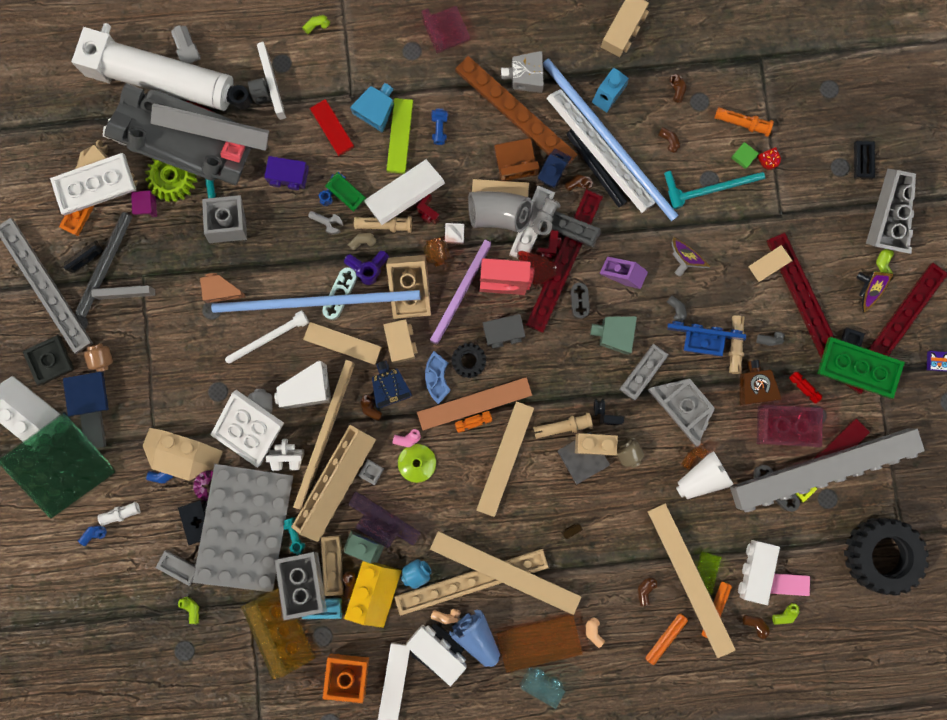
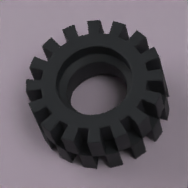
(460, 352)

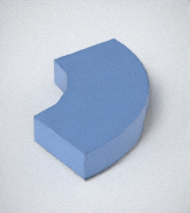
(435, 377)

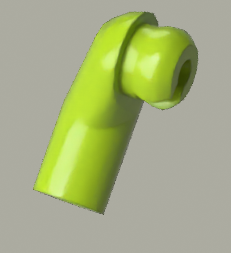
(316, 21)
(884, 259)
(192, 607)
(788, 615)

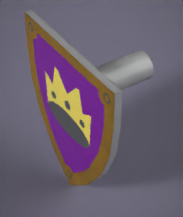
(686, 257)

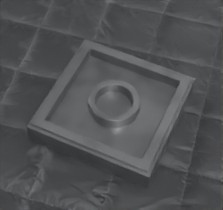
(581, 465)

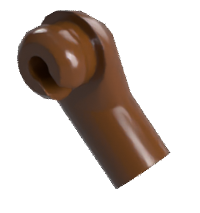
(579, 181)
(368, 407)

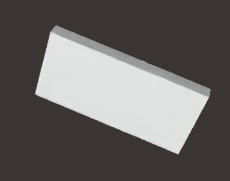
(93, 184)
(404, 192)

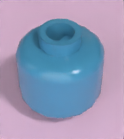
(416, 574)

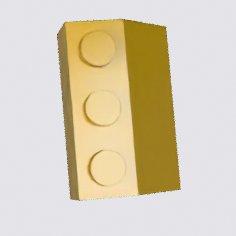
(373, 594)

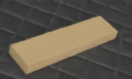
(342, 343)

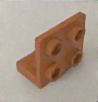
(516, 160)

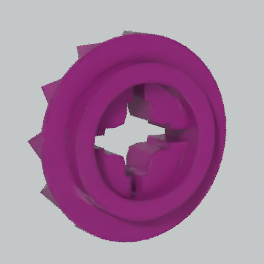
(202, 479)

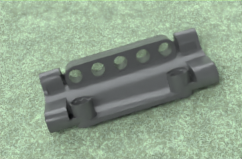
(174, 147)

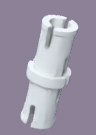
(119, 514)

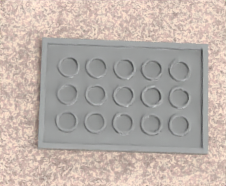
(242, 528)

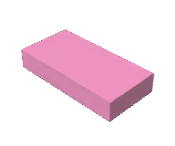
(791, 584)

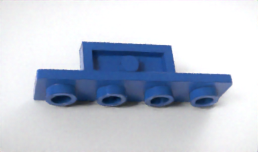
(705, 340)

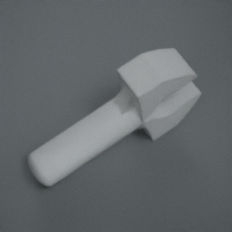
(327, 221)

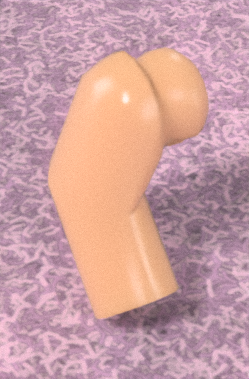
(446, 619)
(592, 632)

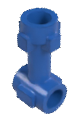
(439, 116)
(326, 196)

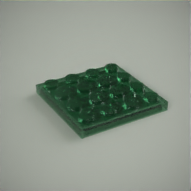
(56, 465)

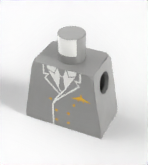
(526, 72)

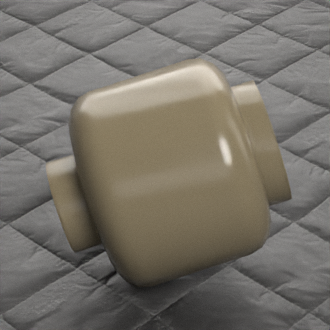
(629, 453)

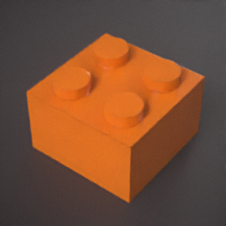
(346, 678)

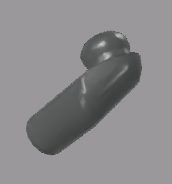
(679, 307)
(778, 339)

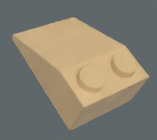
(409, 274)

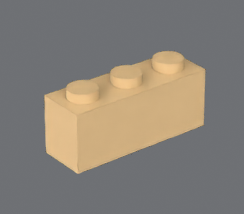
(625, 26)

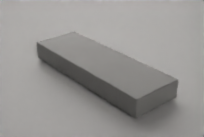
(123, 292)
(643, 372)

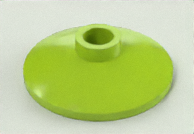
(427, 463)

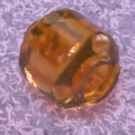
(436, 251)

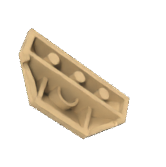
(179, 455)

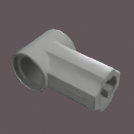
(186, 48)

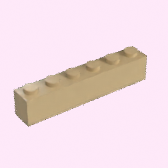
(333, 483)

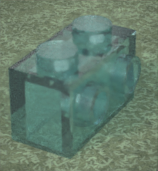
(543, 687)

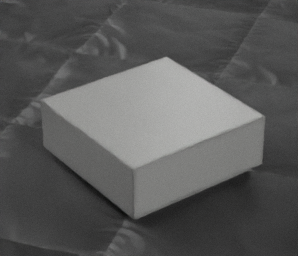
(371, 472)

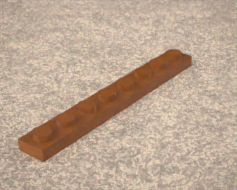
(512, 108)

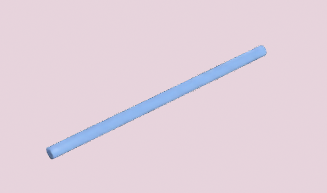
(610, 140)
(316, 301)

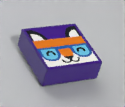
(937, 361)

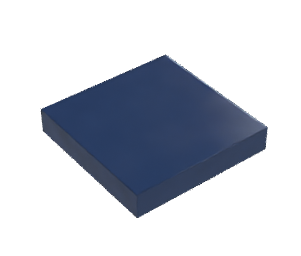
(85, 394)

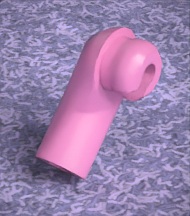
(409, 440)

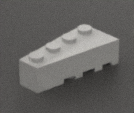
(894, 213)

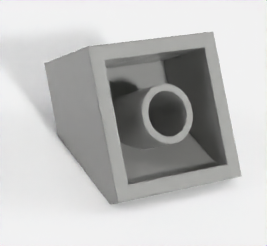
(224, 219)

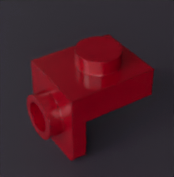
(427, 213)
(554, 243)

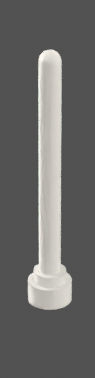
(298, 320)

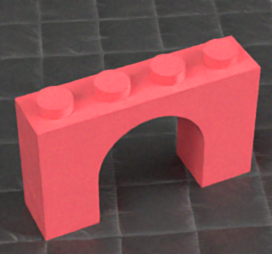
(505, 276)

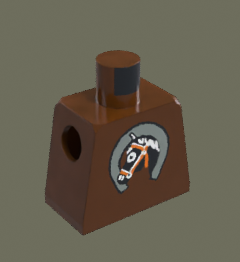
(758, 385)

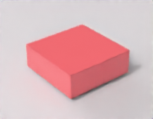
(232, 151)

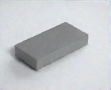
(176, 567)

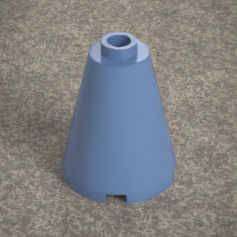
(476, 638)

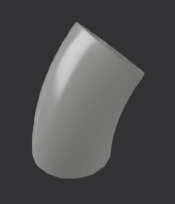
(499, 210)

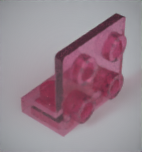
(445, 28)

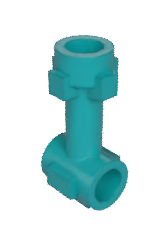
(297, 546)

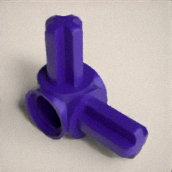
(373, 266)

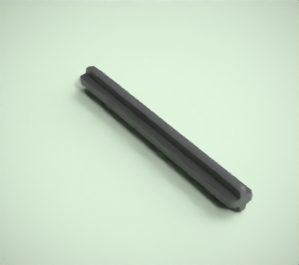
(104, 263)

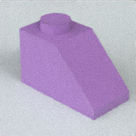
(624, 272)

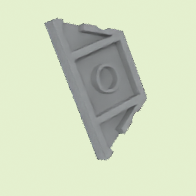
(685, 406)

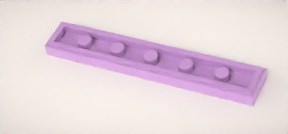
(460, 293)

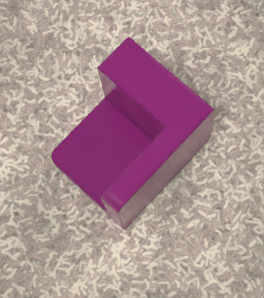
(144, 203)

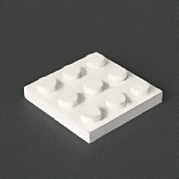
(247, 428)

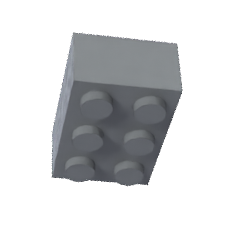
(300, 585)

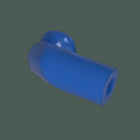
(158, 477)
(92, 532)

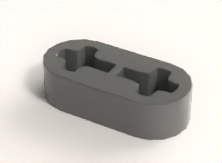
(575, 301)

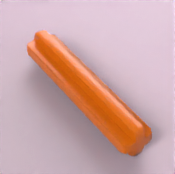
(720, 599)
(666, 639)

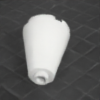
(704, 478)

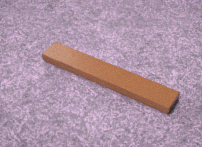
(474, 403)

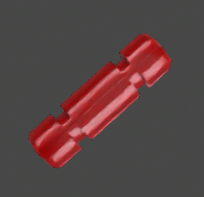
(805, 387)

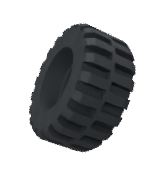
(911, 560)

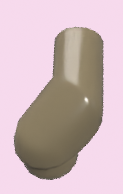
(360, 239)

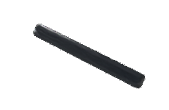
(597, 169)

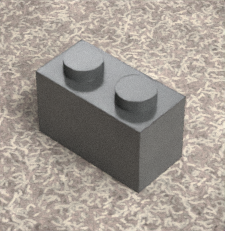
(504, 330)

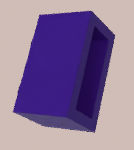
(286, 173)

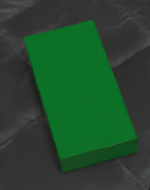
(345, 191)

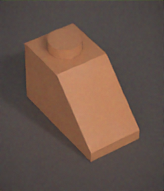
(217, 289)

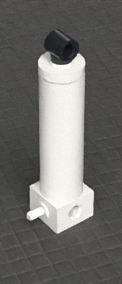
(104, 60)

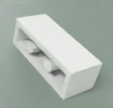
(758, 572)
(437, 654)

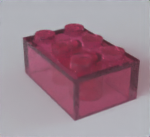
(789, 426)

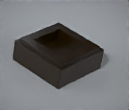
(571, 530)

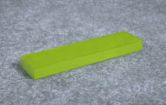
(399, 136)

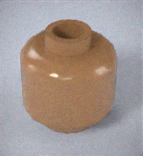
(98, 357)

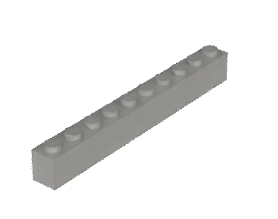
(826, 469)

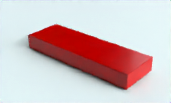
(332, 127)

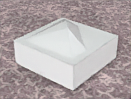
(454, 233)

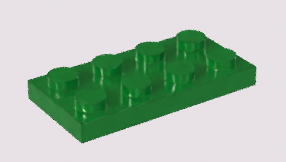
(860, 368)

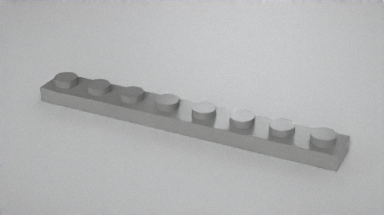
(44, 286)

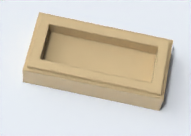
(770, 263)

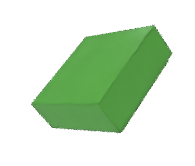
(744, 155)

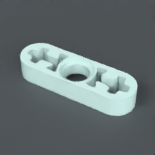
(350, 283)

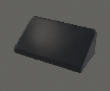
(83, 257)

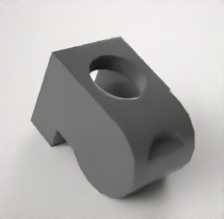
(259, 88)

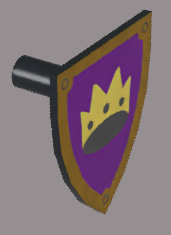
(873, 287)

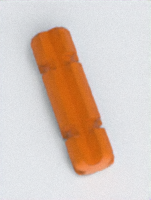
(473, 421)

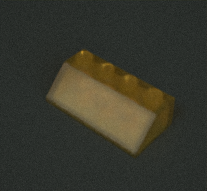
(279, 640)

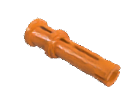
(752, 123)

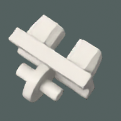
(283, 453)

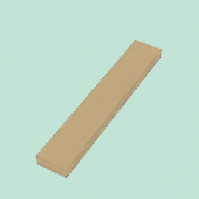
(505, 459)

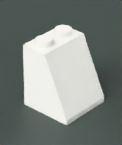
(305, 388)

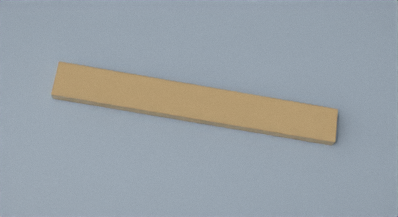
(324, 434)
(505, 573)
(691, 581)
(463, 584)

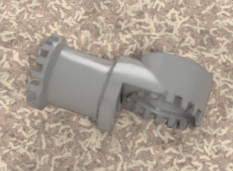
(545, 215)

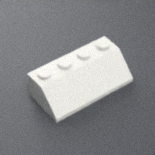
(22, 409)

